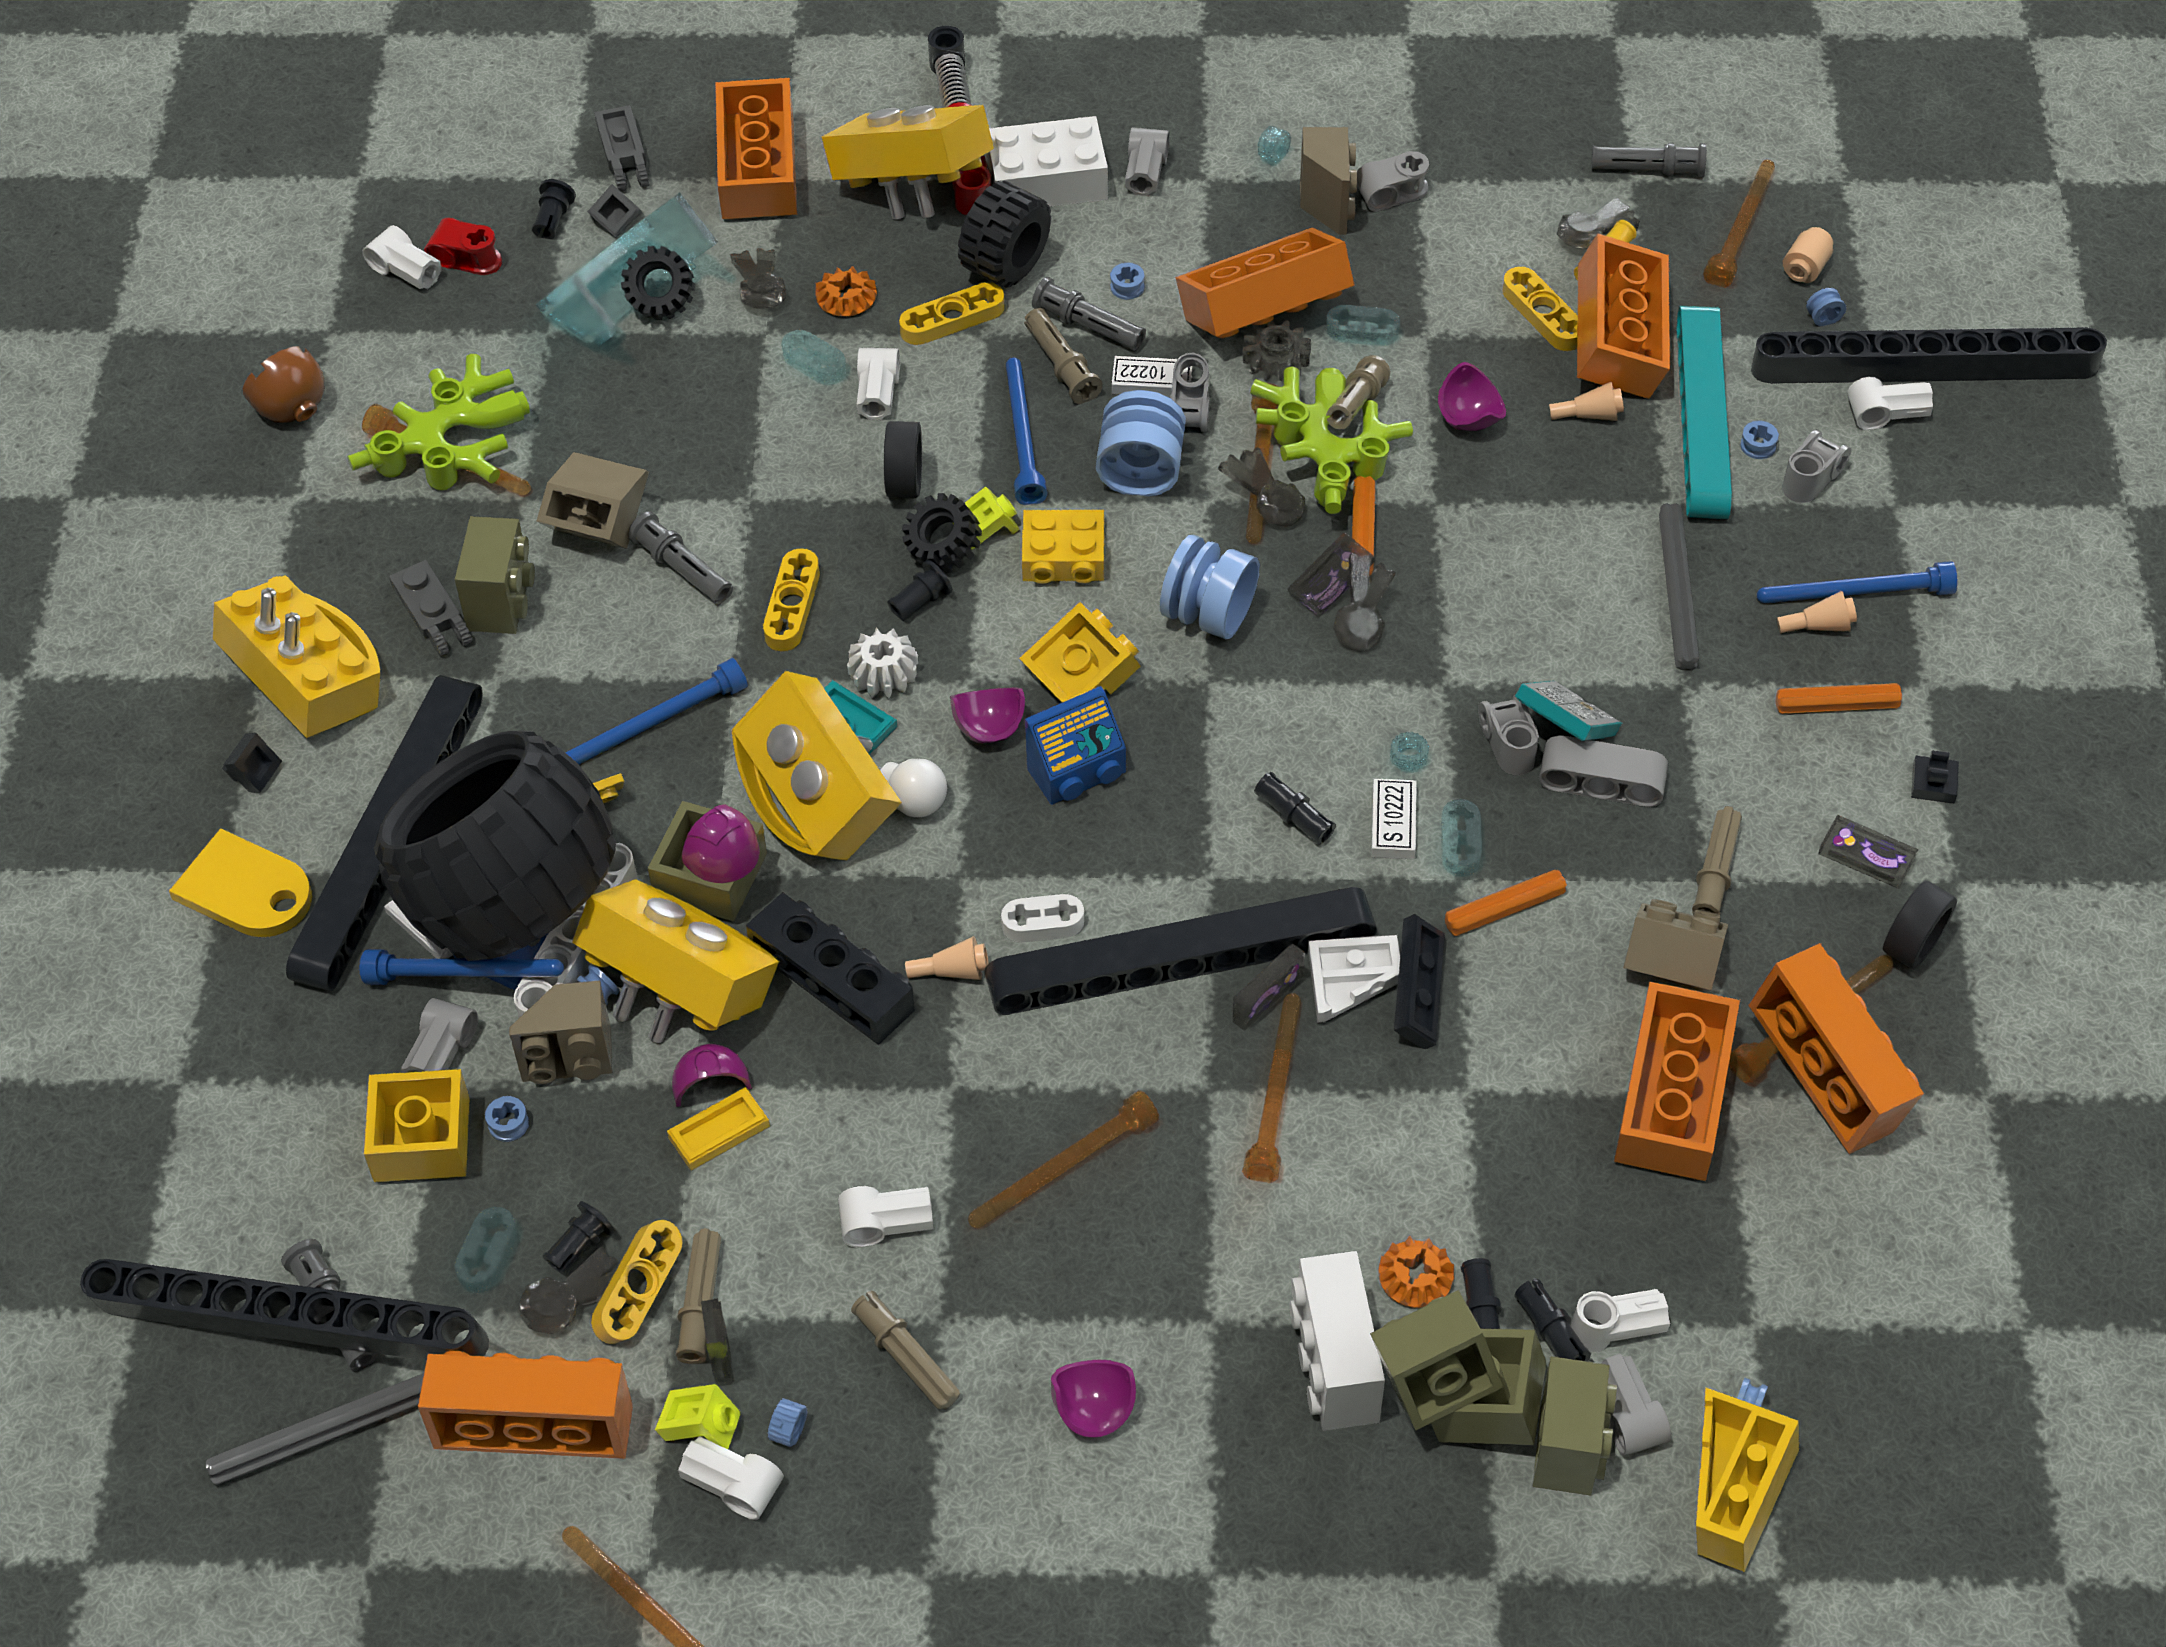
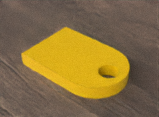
(241, 886)

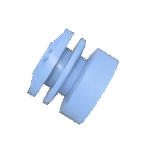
(1140, 443)
(1209, 586)

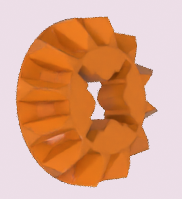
(854, 300)
(1427, 1287)

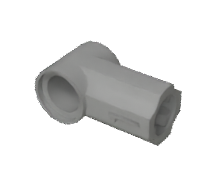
(1146, 155)
(442, 1032)
(1636, 1419)

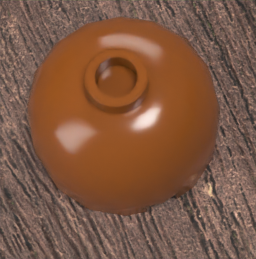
(287, 386)

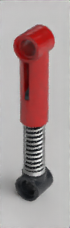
(948, 63)

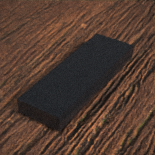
(1419, 982)

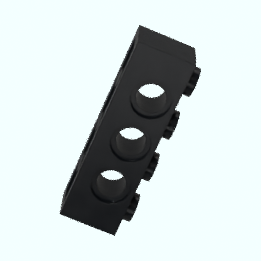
(871, 1012)

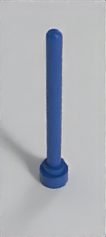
(1029, 484)
(1939, 578)
(725, 679)
(379, 967)

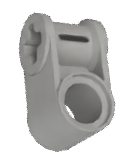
(1391, 183)
(1192, 396)
(1813, 467)
(1510, 734)

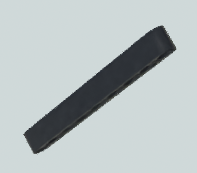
(1928, 355)
(356, 881)
(1174, 950)
(268, 1298)

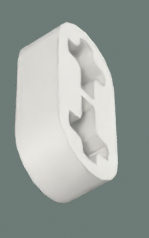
(1042, 918)

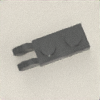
(621, 144)
(429, 605)

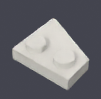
(1351, 971)

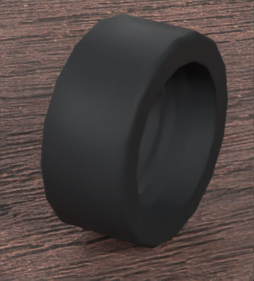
(903, 459)
(1919, 924)

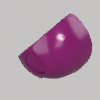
(1470, 399)
(988, 713)
(721, 846)
(706, 1062)
(1094, 1396)

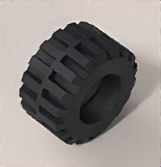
(1004, 233)

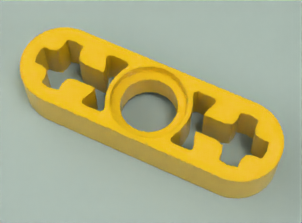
(1541, 294)
(960, 301)
(788, 585)
(618, 1290)

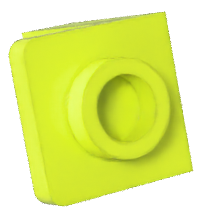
(992, 513)
(698, 1413)

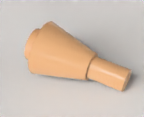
(1596, 404)
(1827, 615)
(958, 961)

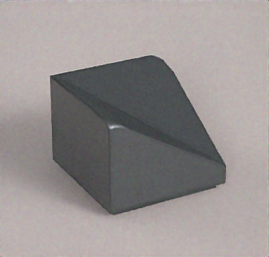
(614, 210)

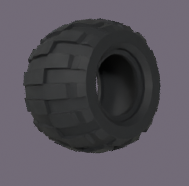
(495, 845)

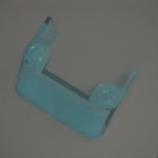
(593, 296)

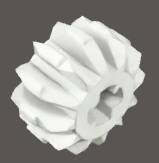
(882, 663)

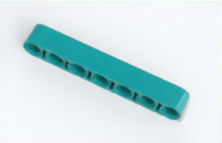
(1703, 413)

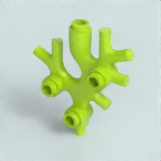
(451, 408)
(1305, 433)

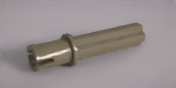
(1714, 876)
(699, 1288)
(906, 1351)

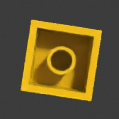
(417, 1125)

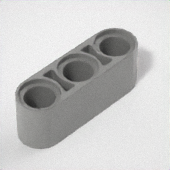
(1604, 771)

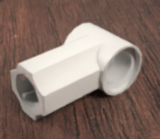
(396, 254)
(877, 373)
(1878, 403)
(871, 1215)
(1620, 1317)
(741, 1482)

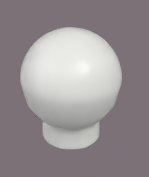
(918, 786)

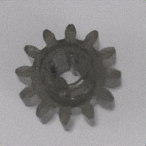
(1276, 349)

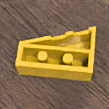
(1740, 1476)

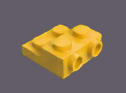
(1063, 545)
(1081, 655)

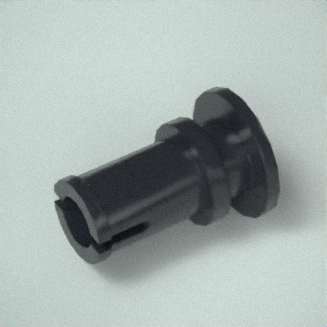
(553, 203)
(923, 588)
(578, 1238)

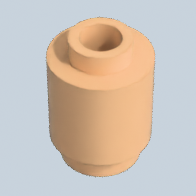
(1808, 255)

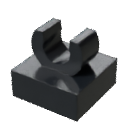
(252, 763)
(1935, 777)

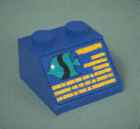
(1074, 746)

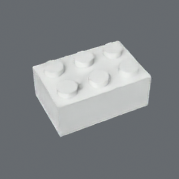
(1052, 160)
(1337, 1341)

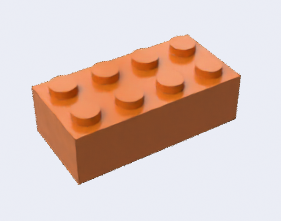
(755, 148)
(1265, 282)
(1623, 316)
(1835, 1048)
(1677, 1081)
(526, 1405)

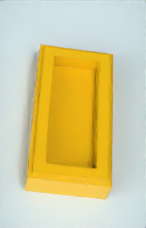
(718, 1128)

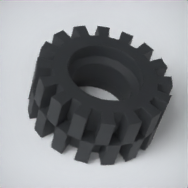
(644, 264)
(931, 517)

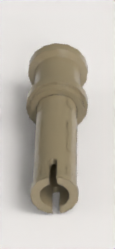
(1069, 365)
(1361, 386)

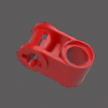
(461, 244)

